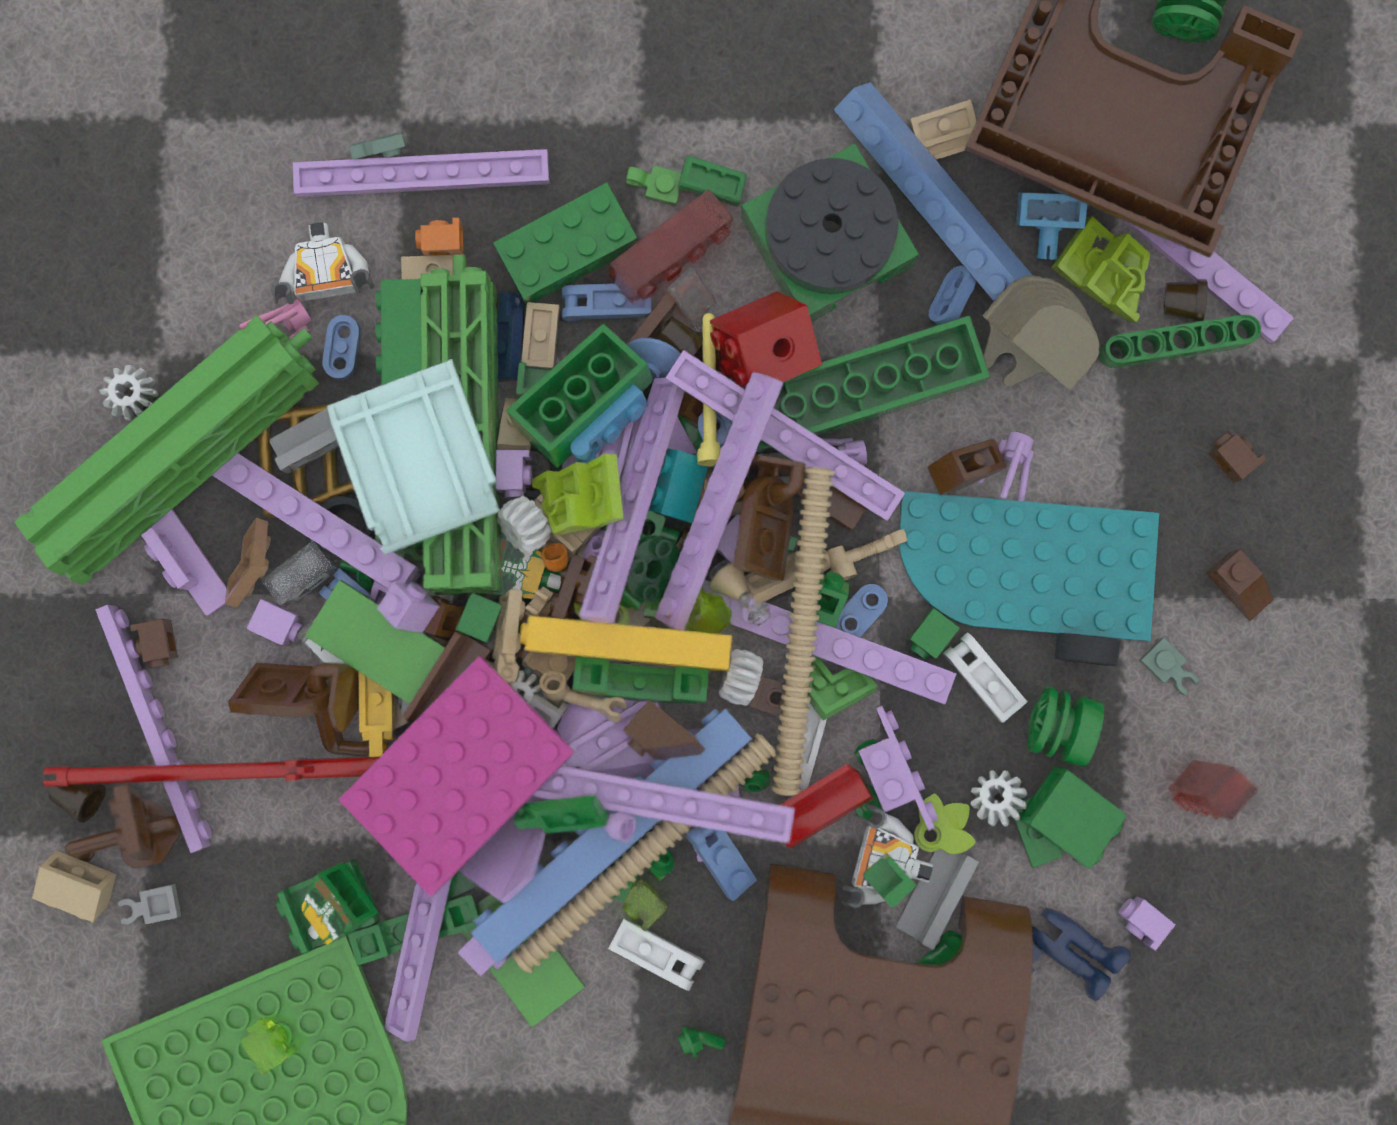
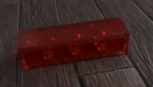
(670, 247)
(1212, 790)

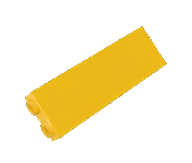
(626, 643)

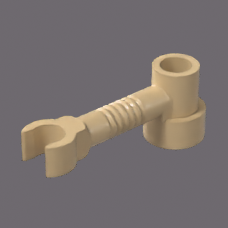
(843, 561)
(555, 689)

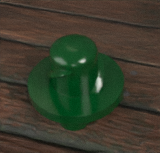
(651, 568)

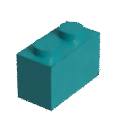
(678, 486)

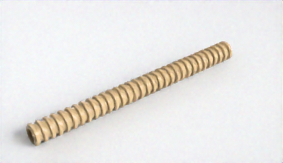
(802, 631)
(634, 861)

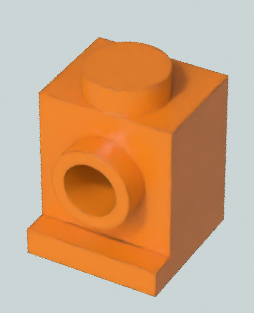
(440, 238)

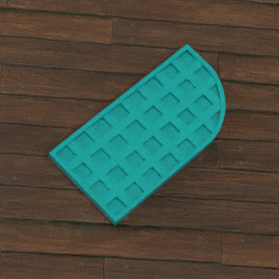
(1032, 564)

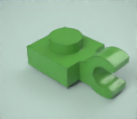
(660, 184)

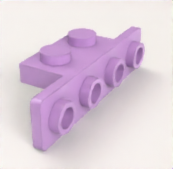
(185, 562)
(891, 774)

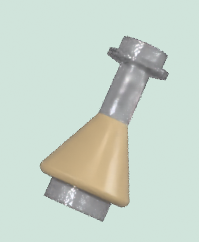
(732, 584)

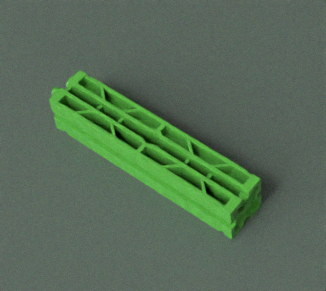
(462, 326)
(169, 450)

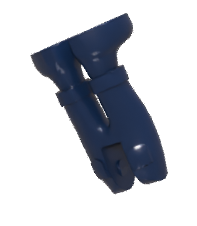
(1095, 980)

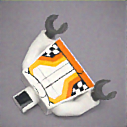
(322, 269)
(883, 836)

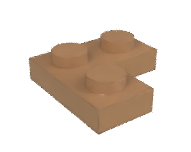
(252, 563)

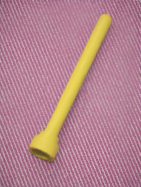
(709, 449)

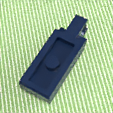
(509, 335)

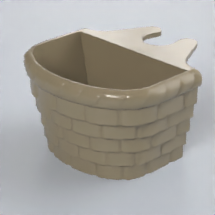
(1043, 330)

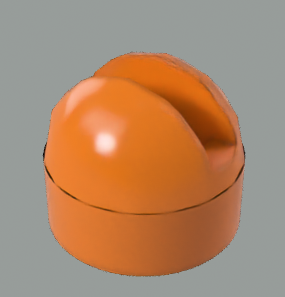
(555, 557)

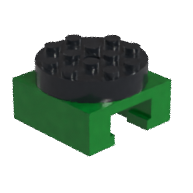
(826, 265)

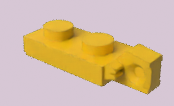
(375, 715)

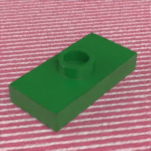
(723, 182)
(1037, 847)

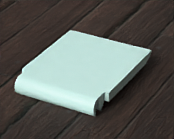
(415, 457)

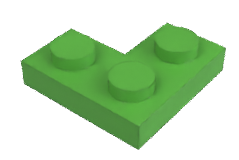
(838, 691)

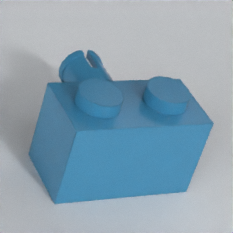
(1049, 214)

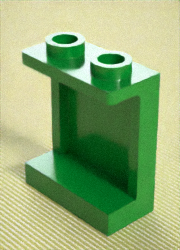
(1073, 816)
(290, 905)

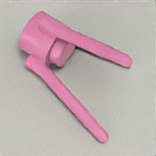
(292, 315)

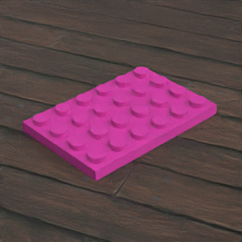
(456, 776)

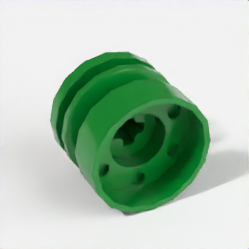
(1188, 19)
(1072, 728)

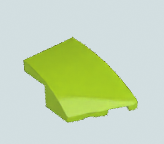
(1113, 276)
(581, 495)

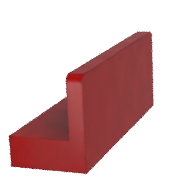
(826, 802)

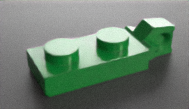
(562, 814)

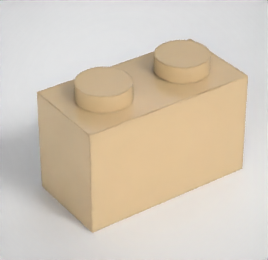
(74, 886)

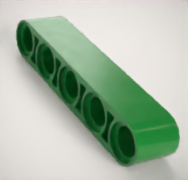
(1193, 336)

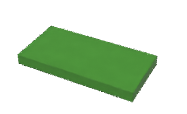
(367, 641)
(536, 992)

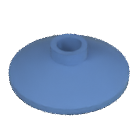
(656, 354)

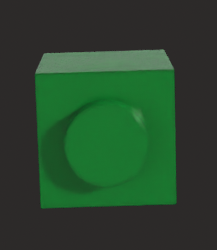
(932, 635)

